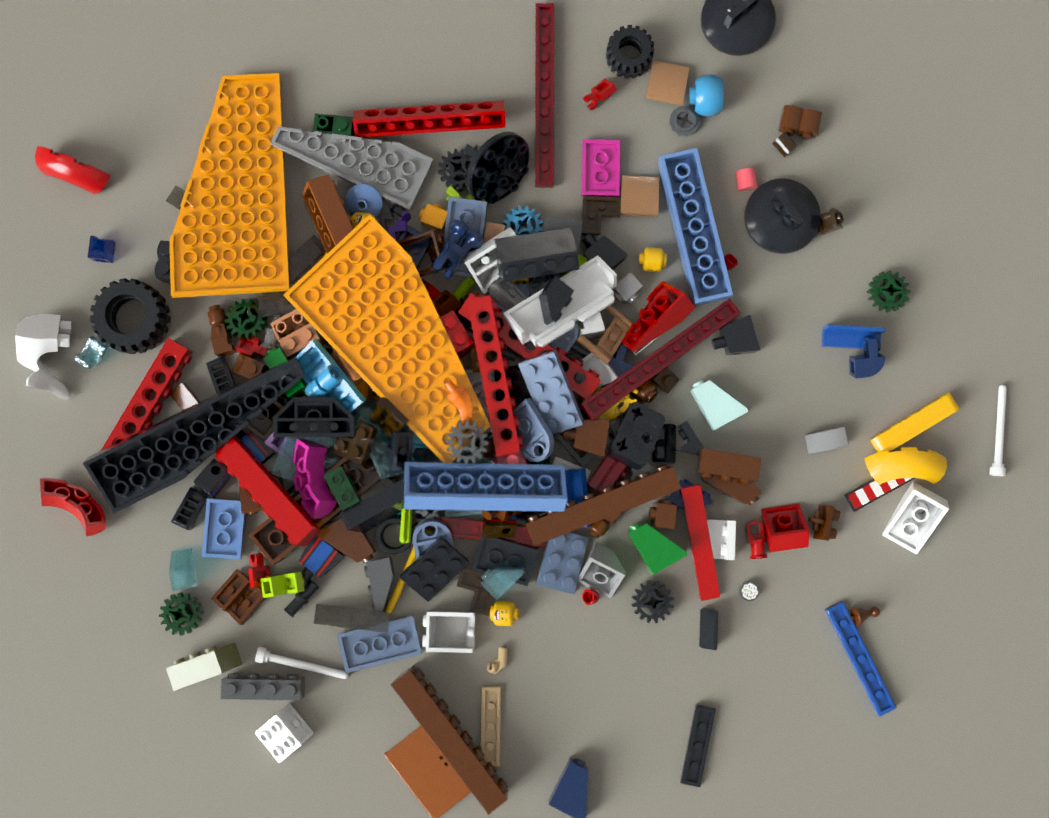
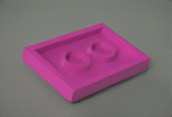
(600, 168)

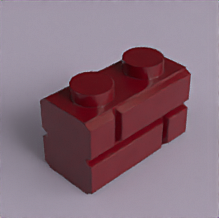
(607, 474)

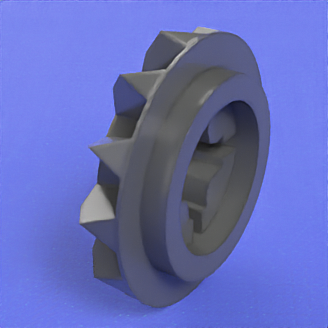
(692, 119)

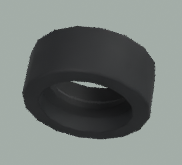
(380, 539)

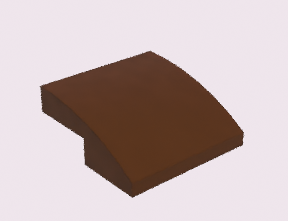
(238, 598)

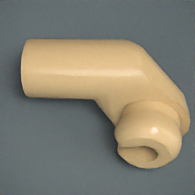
(500, 662)

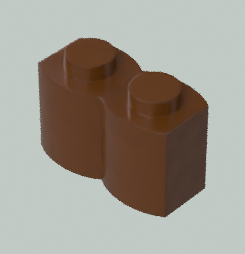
(800, 122)

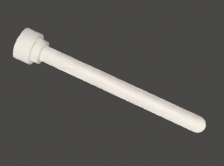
(997, 467)
(264, 655)

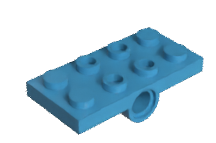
(327, 378)

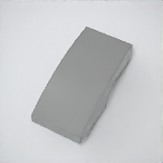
(826, 440)

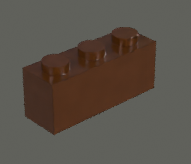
(728, 466)

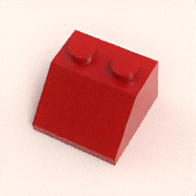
(785, 528)

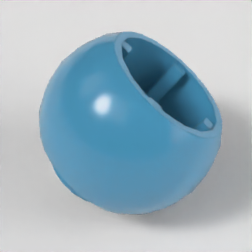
(707, 95)

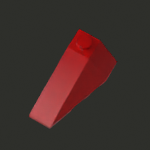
(663, 311)

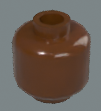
(647, 392)

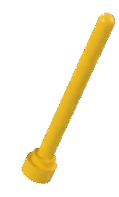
(400, 584)

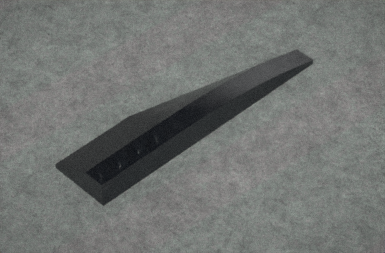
(184, 440)

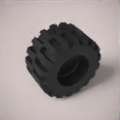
(635, 38)

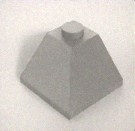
(602, 571)

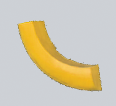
(906, 464)

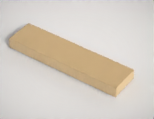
(491, 724)

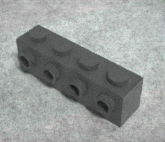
(262, 687)

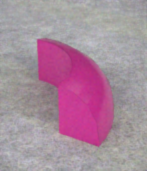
(310, 478)

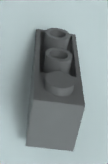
(381, 579)

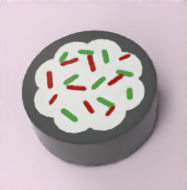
(749, 591)

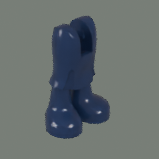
(454, 253)

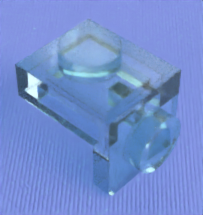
(92, 353)

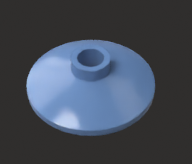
(366, 194)

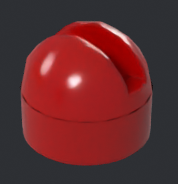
(730, 261)
(590, 596)

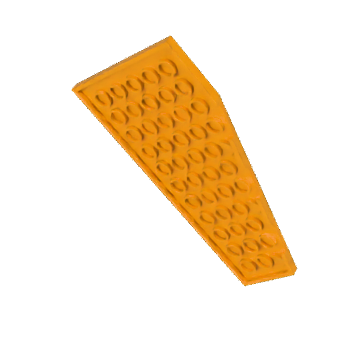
(234, 204)
(386, 328)

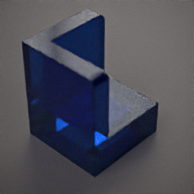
(101, 250)

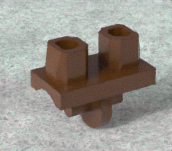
(822, 522)

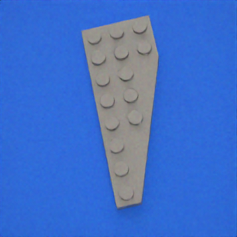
(387, 166)

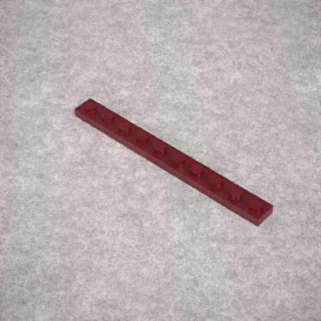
(544, 96)
(660, 359)

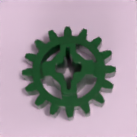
(895, 286)
(249, 326)
(177, 622)

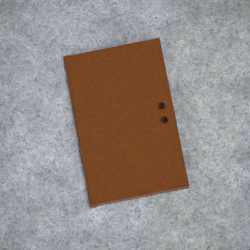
(426, 773)

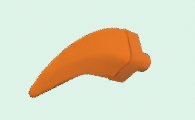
(462, 400)

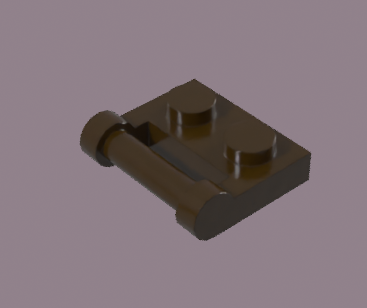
(394, 420)

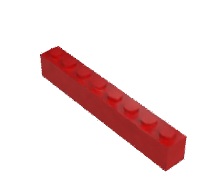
(267, 492)

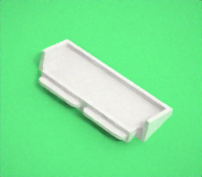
(591, 295)

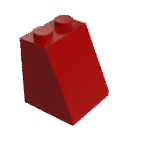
(457, 334)

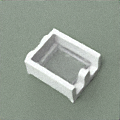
(449, 631)

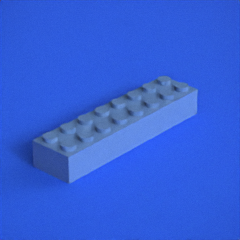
(694, 227)
(484, 487)

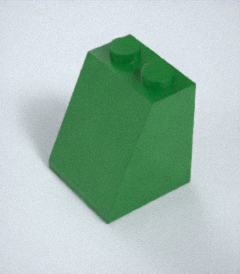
(654, 548)

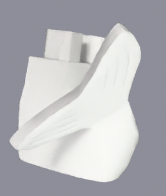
(39, 336)

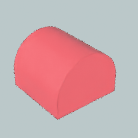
(746, 179)

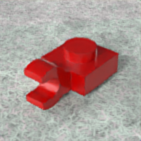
(600, 92)
(251, 347)
(258, 570)

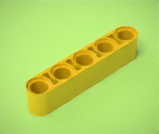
(915, 423)

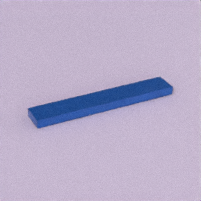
(860, 659)

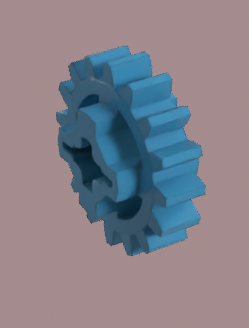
(517, 221)

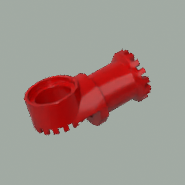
(756, 541)

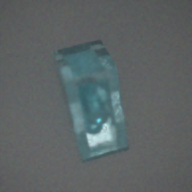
(182, 570)
(500, 579)

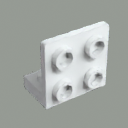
(722, 538)
(284, 733)

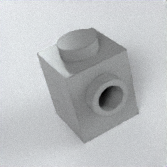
(627, 289)

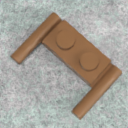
(611, 337)

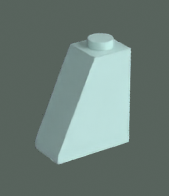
(716, 404)

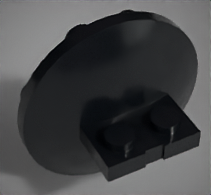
(738, 25)
(497, 166)
(782, 216)

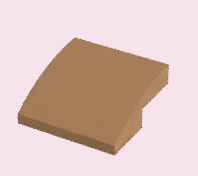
(667, 82)
(639, 196)

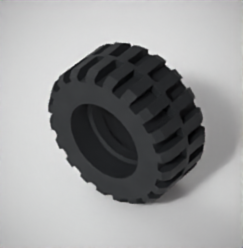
(106, 310)

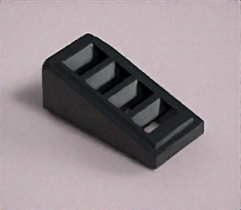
(214, 378)
(196, 511)

